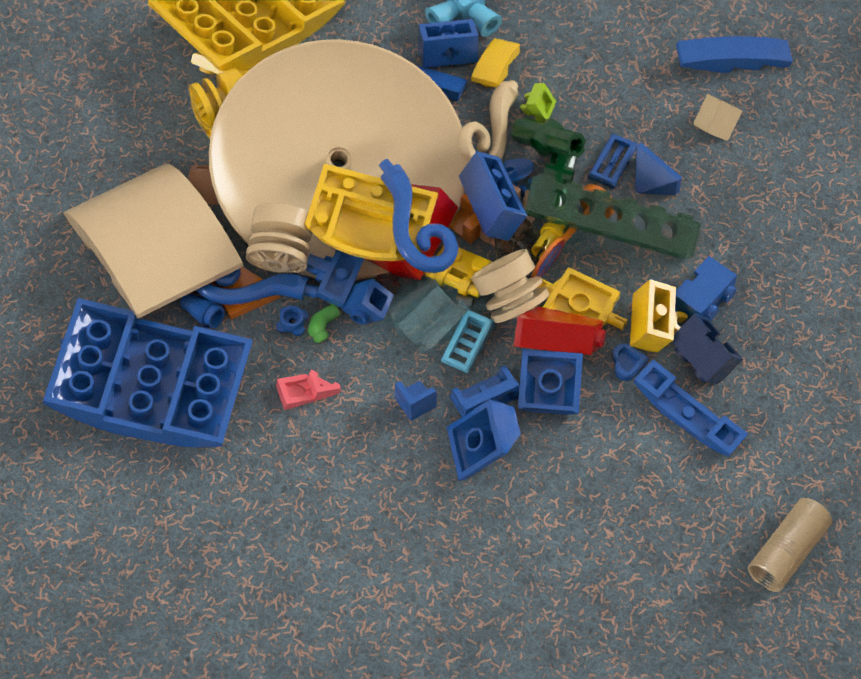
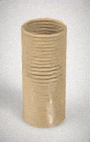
(802, 526)

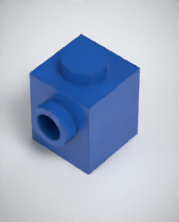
(367, 302)

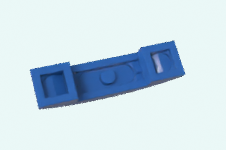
(685, 411)

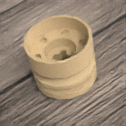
(279, 238)
(511, 288)

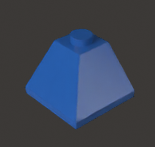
(482, 437)

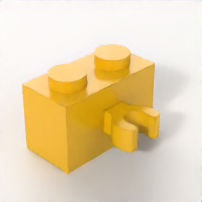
(654, 316)

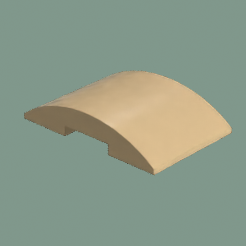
(155, 238)

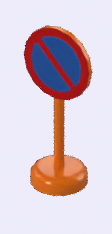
(556, 247)

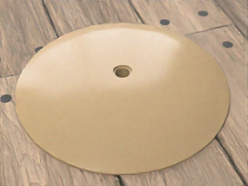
(322, 107)

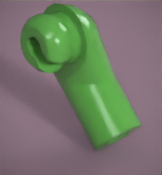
(319, 321)

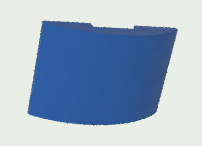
(147, 377)

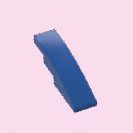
(731, 52)

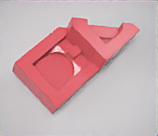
(304, 389)

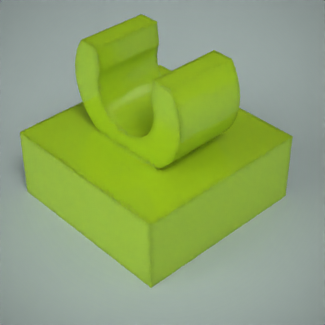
(539, 102)

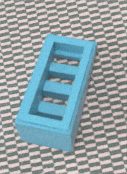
(478, 321)

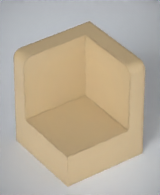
(717, 117)

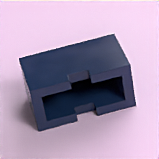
(700, 346)

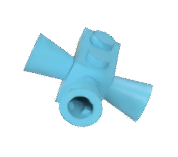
(485, 19)

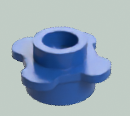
(292, 313)

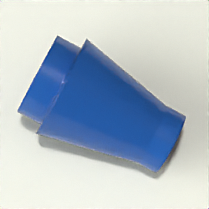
(203, 310)

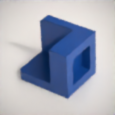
(415, 399)

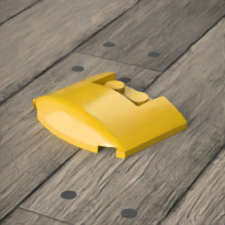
(356, 214)

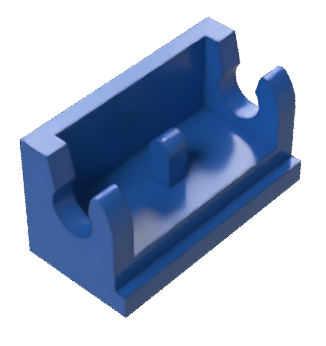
(499, 388)

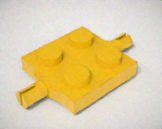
(585, 297)

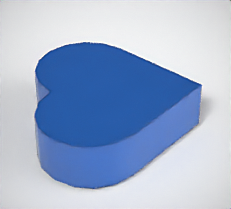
(628, 361)

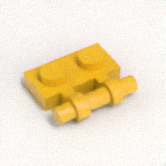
(460, 272)

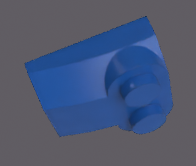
(550, 382)

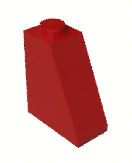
(558, 331)

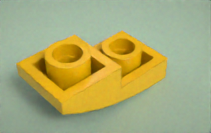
(494, 62)

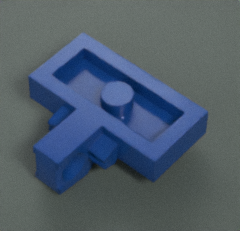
(335, 275)

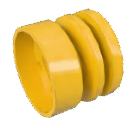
(208, 98)

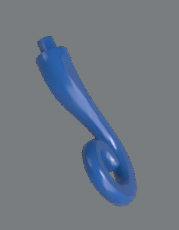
(401, 190)
(281, 285)

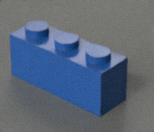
(492, 196)

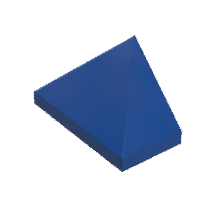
(653, 174)

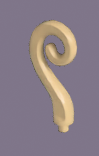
(499, 107)

